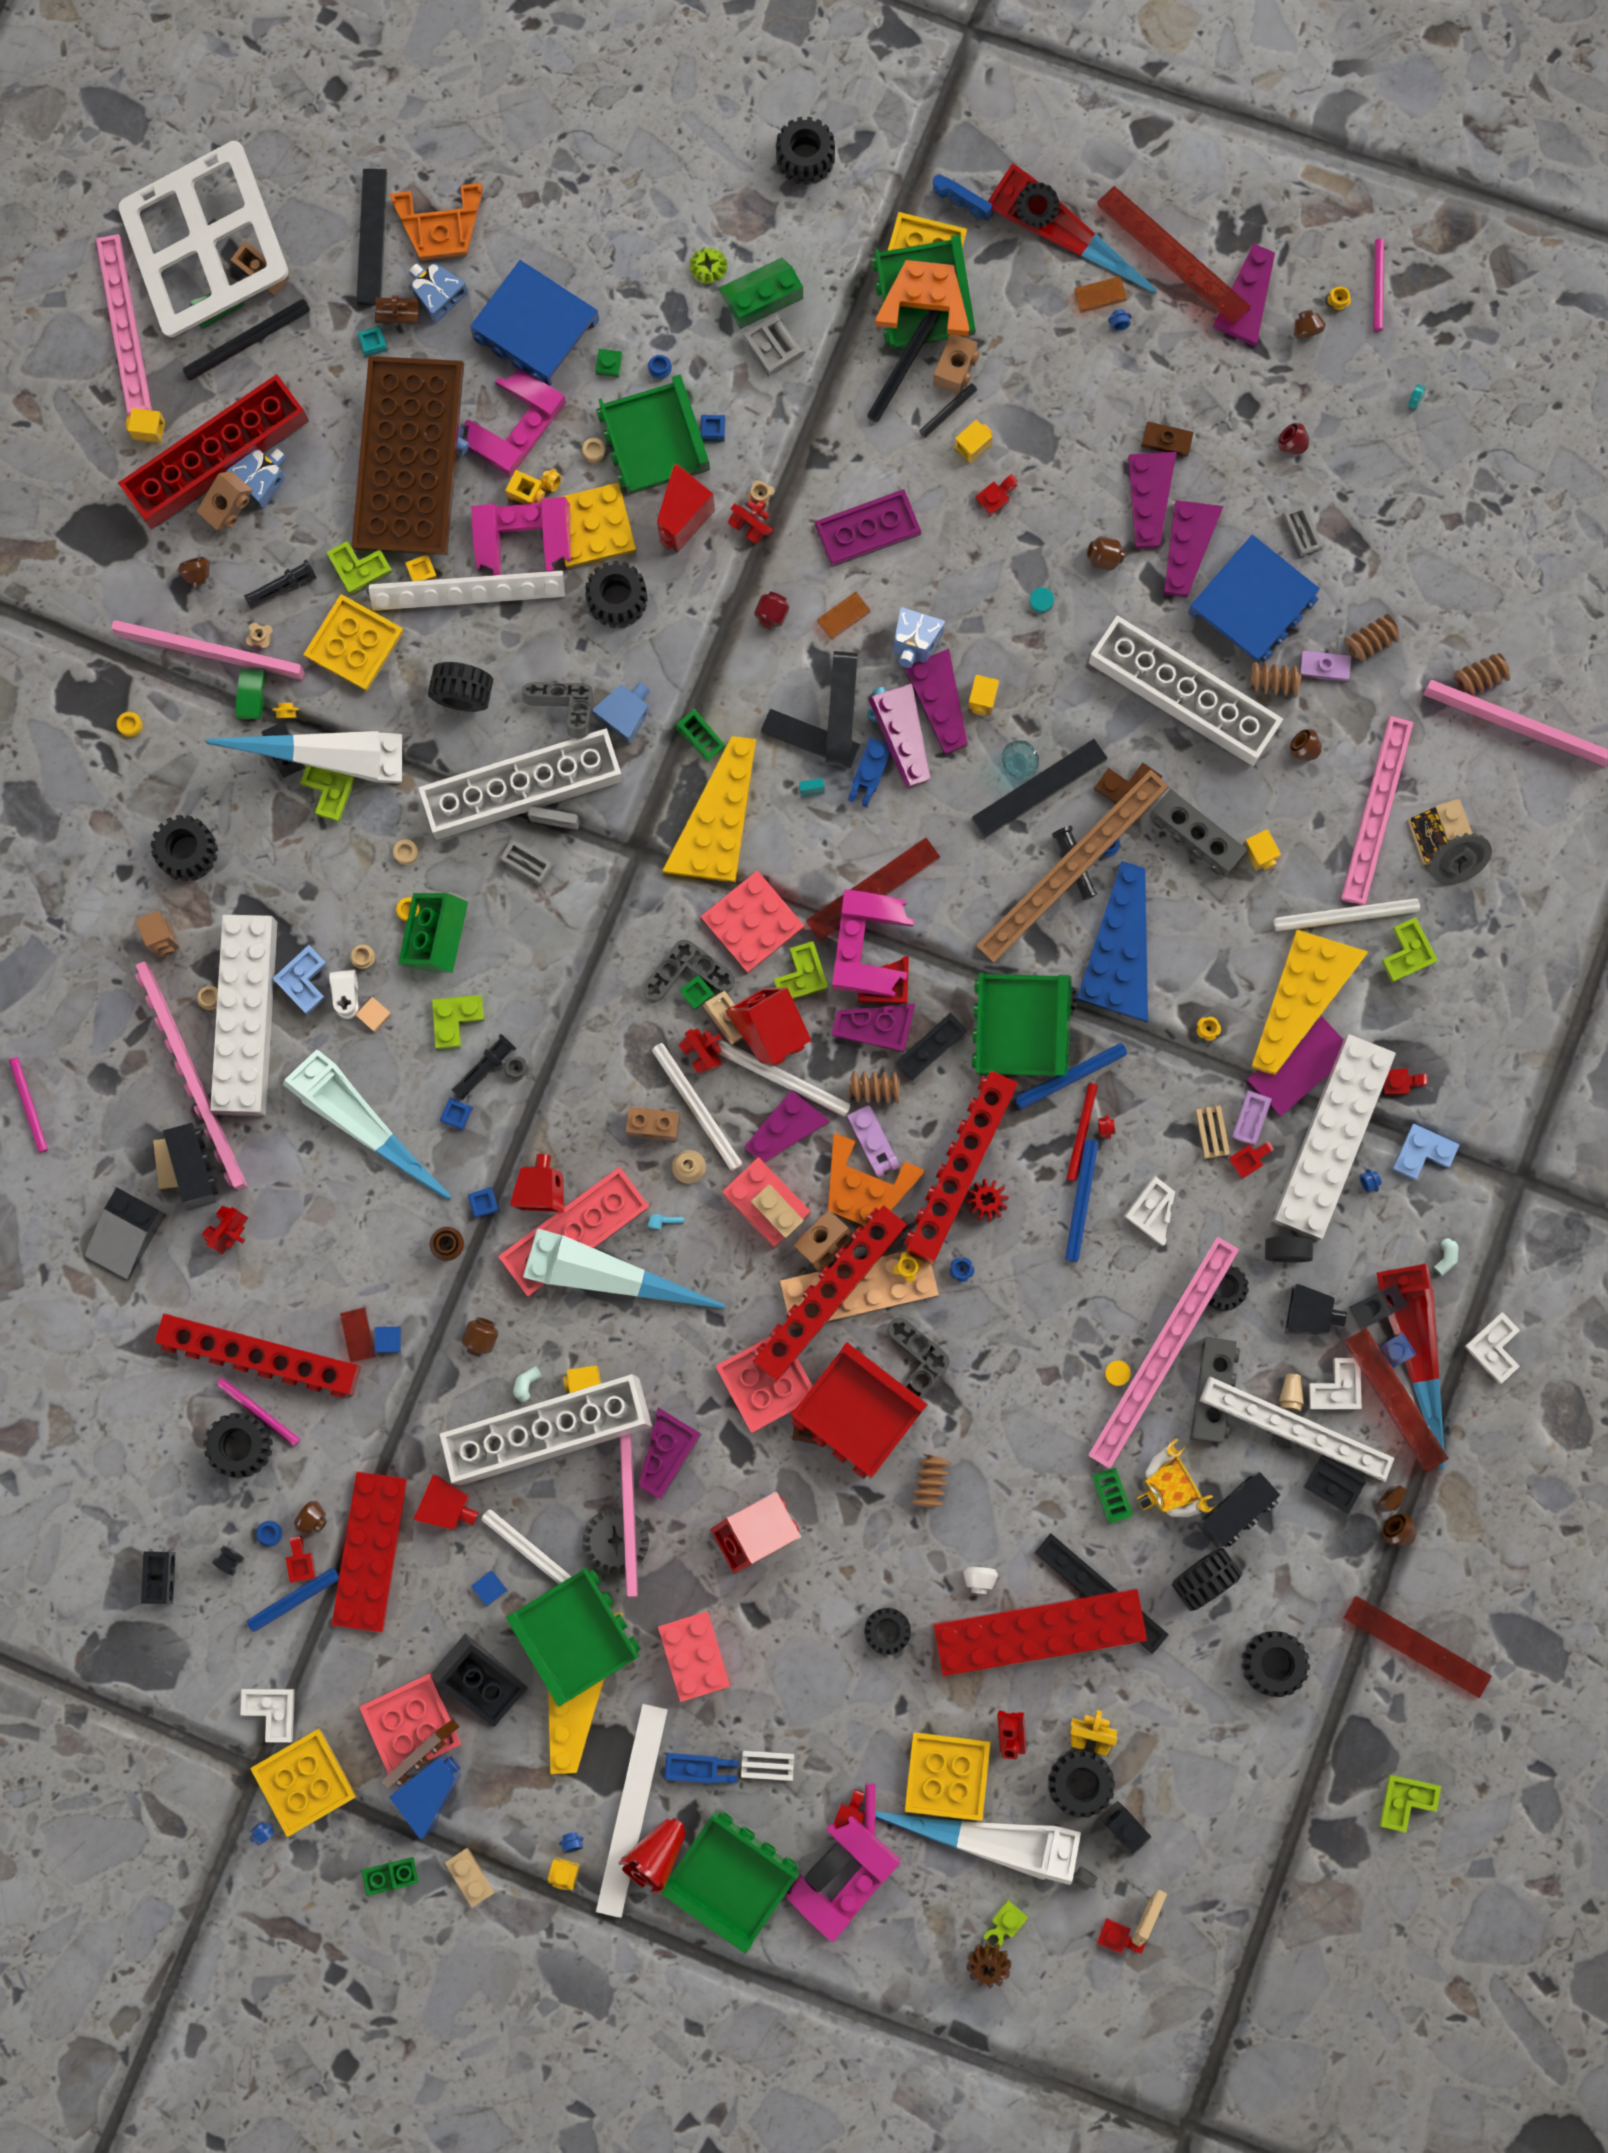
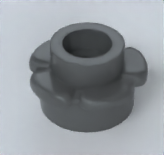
(513, 1062)
(1085, 1878)

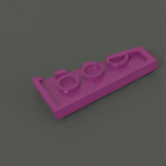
(1252, 286)

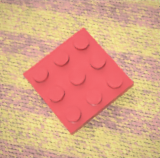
(752, 922)
(756, 1393)
(406, 1719)

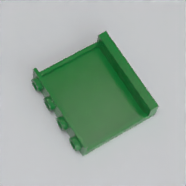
(890, 264)
(652, 435)
(1022, 1024)
(574, 1636)
(731, 1880)

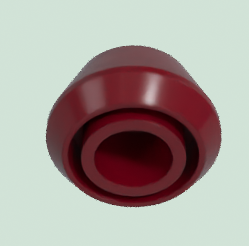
(1294, 439)

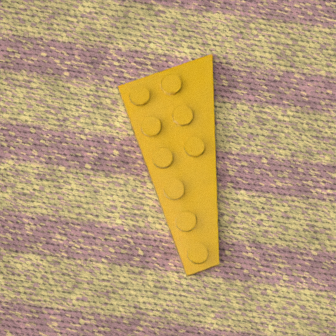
(715, 829)
(1307, 986)
(570, 1728)

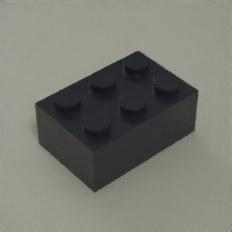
(191, 1166)
(1239, 1510)

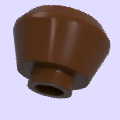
(1308, 324)
(195, 570)
(1306, 745)
(439, 1246)
(310, 1518)
(1399, 1530)

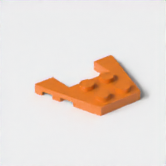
(440, 232)
(925, 287)
(855, 1193)

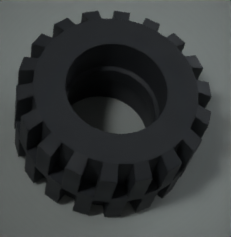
(802, 133)
(616, 575)
(460, 686)
(173, 832)
(217, 1440)
(1206, 1579)
(1297, 1663)
(1102, 1793)

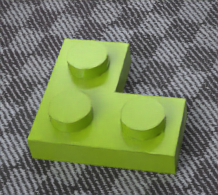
(358, 573)
(334, 788)
(1415, 952)
(809, 974)
(449, 1014)
(1401, 1796)

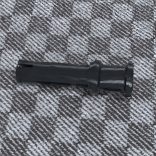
(291, 579)
(1087, 890)
(491, 1058)

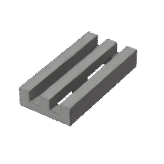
(1294, 536)
(553, 817)
(543, 872)

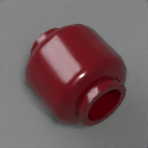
(771, 610)

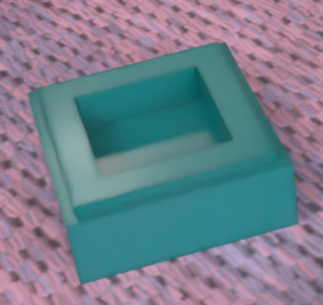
(372, 341)
(811, 787)

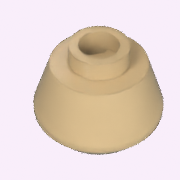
(683, 1172)

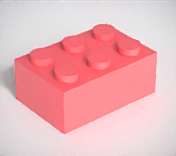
(748, 1186)
(694, 1656)

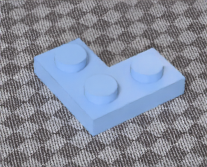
(296, 979)
(1423, 1145)

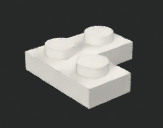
(1488, 1350)
(1343, 1393)
(276, 1706)

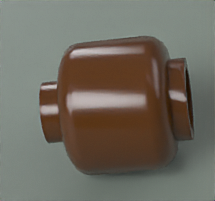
(1105, 553)
(480, 1336)

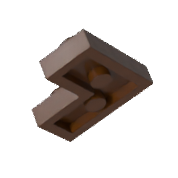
(1116, 787)

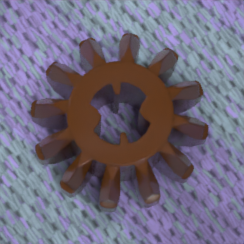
(988, 1965)

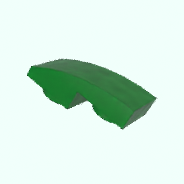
(250, 694)
(389, 1876)

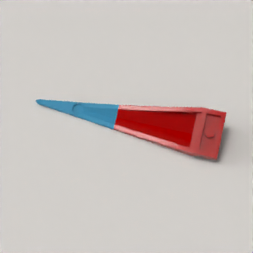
(1064, 230)
(1419, 1327)

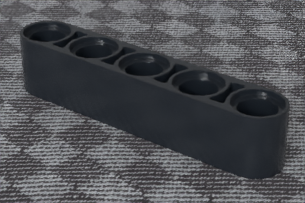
(841, 707)

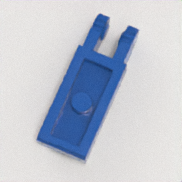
(961, 196)
(870, 770)
(697, 1768)

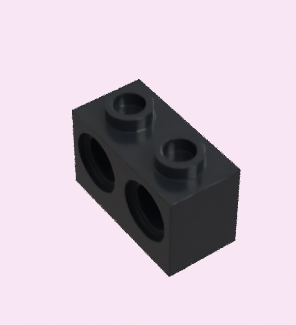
(158, 1577)

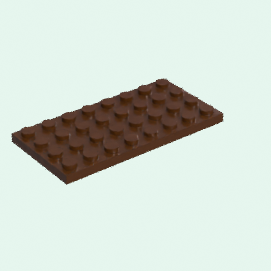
(408, 455)

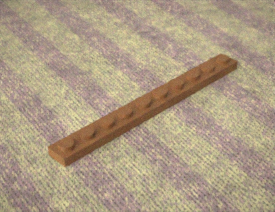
(1072, 866)

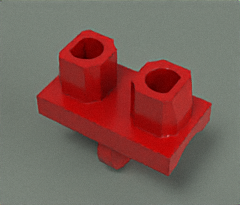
(741, 515)
(707, 1048)
(228, 1230)
(1011, 1734)

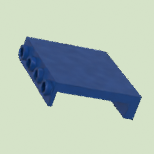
(533, 322)
(1255, 599)

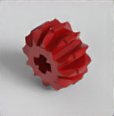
(983, 1192)

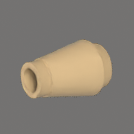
(1291, 1394)

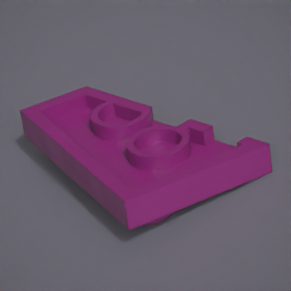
(877, 1027)
(785, 1126)
(667, 1453)

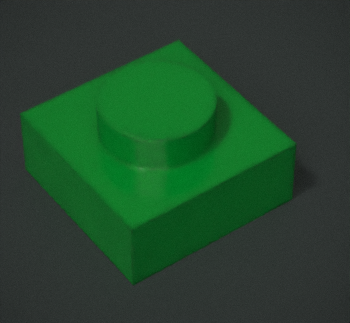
(608, 363)
(696, 992)

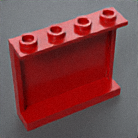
(858, 1411)

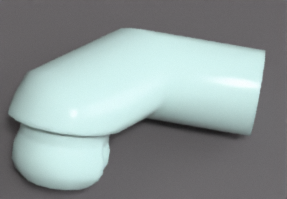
(1450, 1257)
(522, 1383)

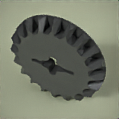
(1476, 856)
(596, 1537)

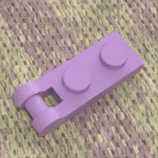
(872, 1140)

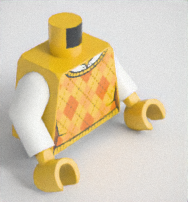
(1172, 1486)

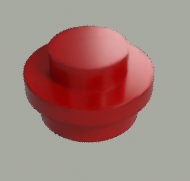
(1106, 1127)

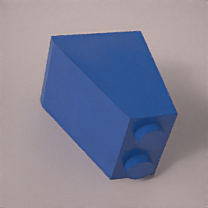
(427, 1794)

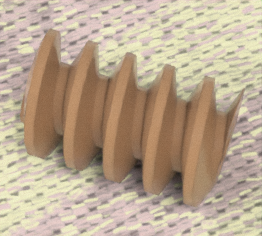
(1372, 637)
(1482, 673)
(1275, 679)
(874, 1087)
(931, 1481)

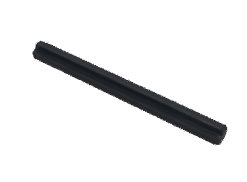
(246, 339)
(903, 365)

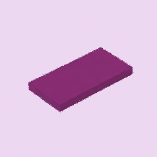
(867, 528)
(1303, 1069)

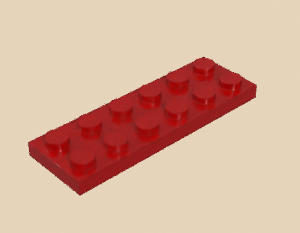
(369, 1552)

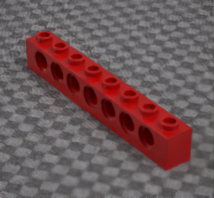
(1003, 1090)
(892, 1228)
(172, 1327)

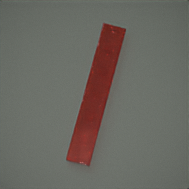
(881, 882)
(1396, 1400)
(1417, 1646)

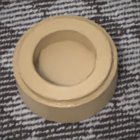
(594, 450)
(405, 852)

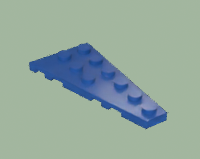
(1119, 957)

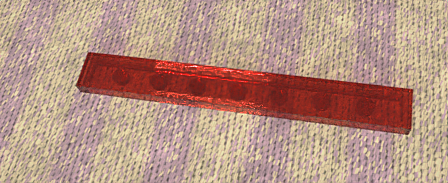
(1174, 255)

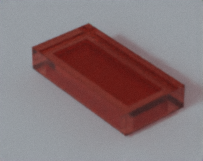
(358, 1335)

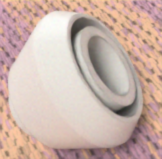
(980, 1579)

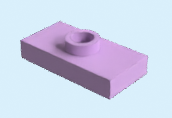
(1325, 666)
(1251, 1118)

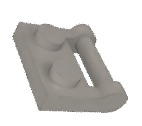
(768, 349)

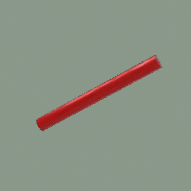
(1082, 1132)

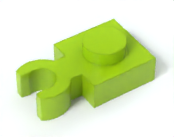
(1008, 1921)

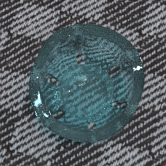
(1018, 763)

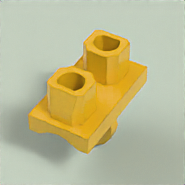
(1094, 1729)

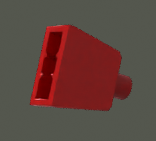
(539, 1188)
(445, 1505)

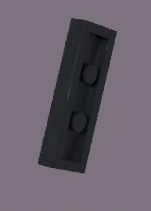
(931, 1046)

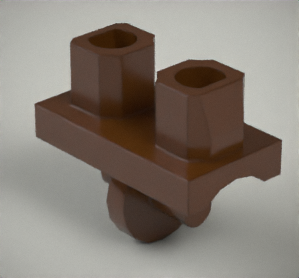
(397, 310)

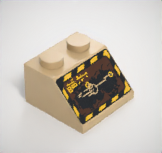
(1436, 826)

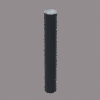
(948, 410)

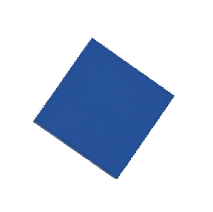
(713, 427)
(456, 1114)
(483, 1203)
(387, 1339)
(489, 1588)

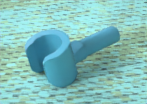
(656, 1221)

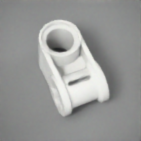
(344, 989)

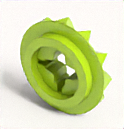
(701, 272)

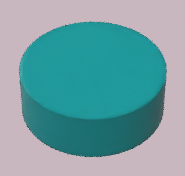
(1417, 396)
(1041, 600)

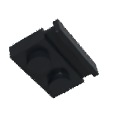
(1334, 1484)

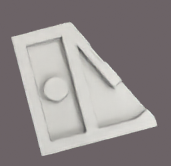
(1152, 1210)

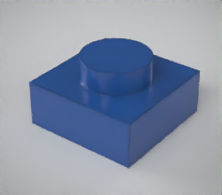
(1398, 1350)

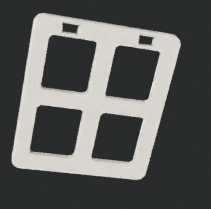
(203, 239)

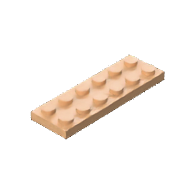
(876, 1291)

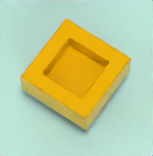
(421, 569)

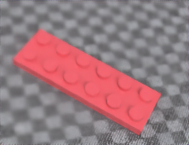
(587, 1220)

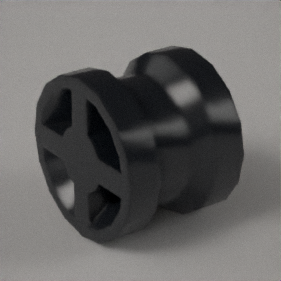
(228, 1560)

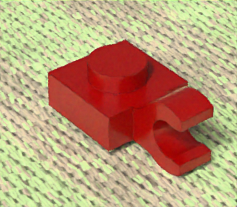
(995, 496)
(1399, 1082)
(1248, 1160)
(301, 1564)
(850, 1810)
(1115, 1937)

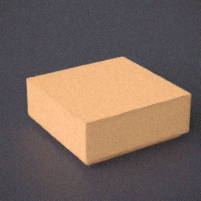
(373, 1014)

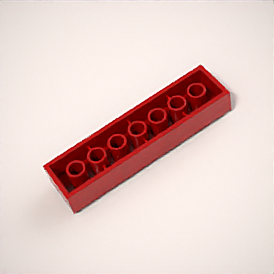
(195, 461)
(1040, 1631)

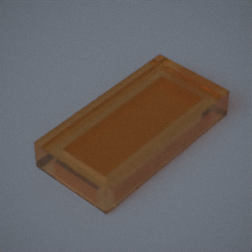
(1100, 294)
(843, 615)

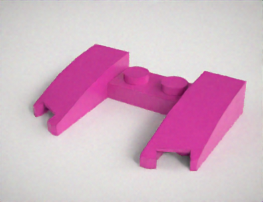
(544, 407)
(491, 521)
(848, 970)
(877, 1865)

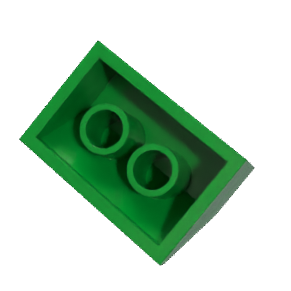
(762, 292)
(434, 934)

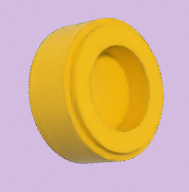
(129, 724)
(403, 908)
(1117, 1373)

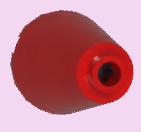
(655, 1855)

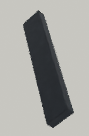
(372, 236)
(1039, 788)
(1090, 1582)

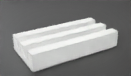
(789, 1767)

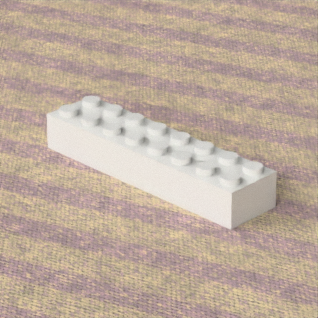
(1185, 690)
(519, 783)
(244, 1015)
(1333, 1137)
(545, 1430)

